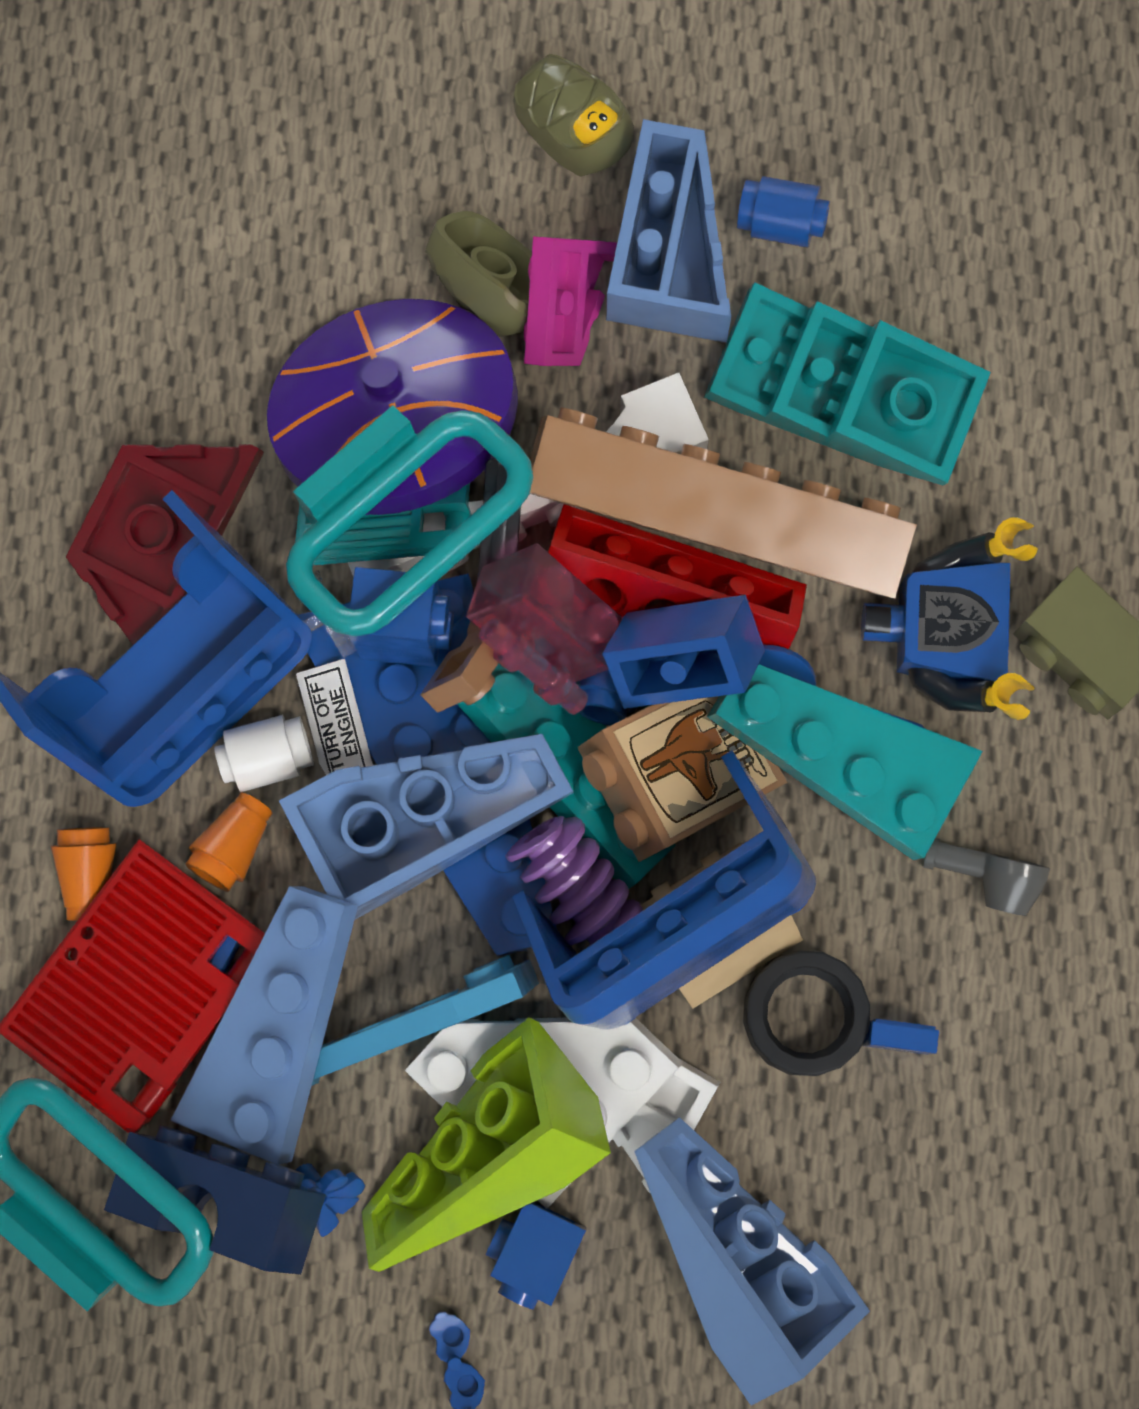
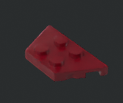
(134, 535)

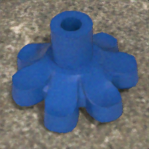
(340, 1193)

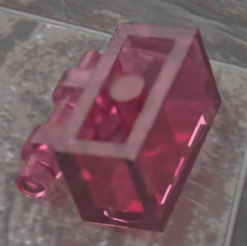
(543, 624)

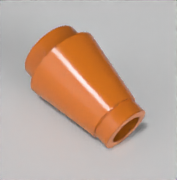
(229, 843)
(82, 866)

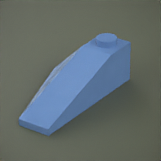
(408, 819)

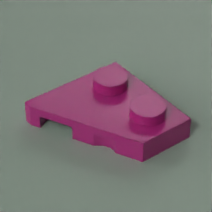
(563, 298)

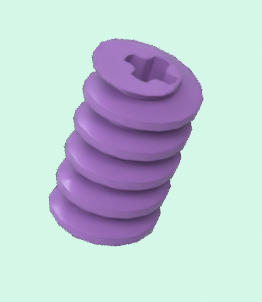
(575, 878)

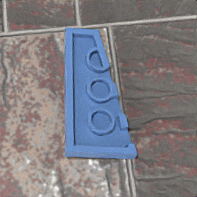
(269, 1042)

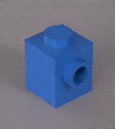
(534, 1254)

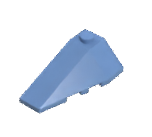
(755, 1285)

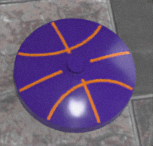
(385, 354)

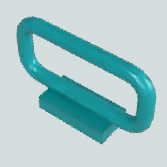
(369, 472)
(65, 1240)

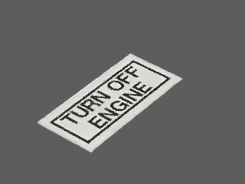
(334, 717)

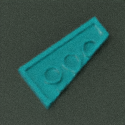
(516, 711)

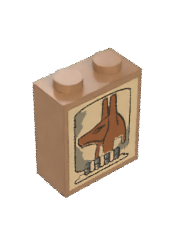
(668, 773)

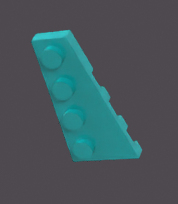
(855, 757)

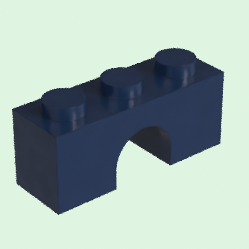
(261, 1215)

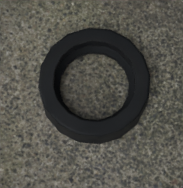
(855, 1013)

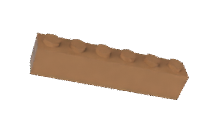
(720, 506)

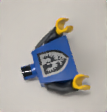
(957, 623)

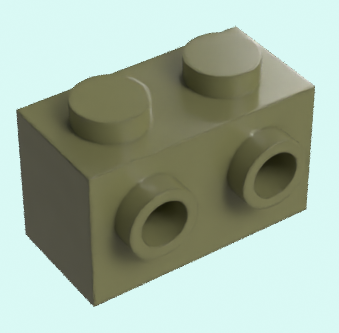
(1086, 643)

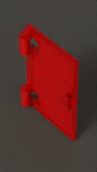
(134, 987)

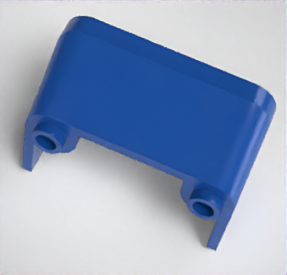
(177, 683)
(681, 931)

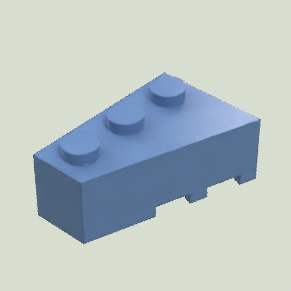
(668, 242)

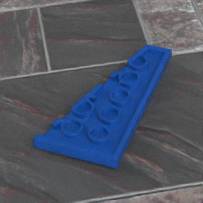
(405, 725)

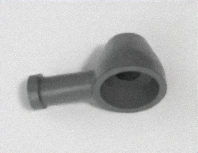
(1006, 883)

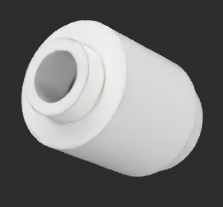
(264, 752)

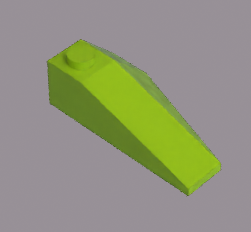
(507, 1143)

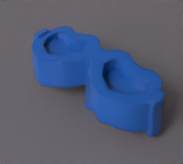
(451, 1344)

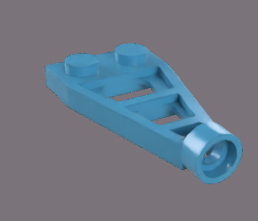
(486, 989)

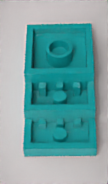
(848, 384)

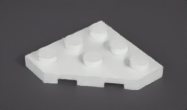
(618, 1064)

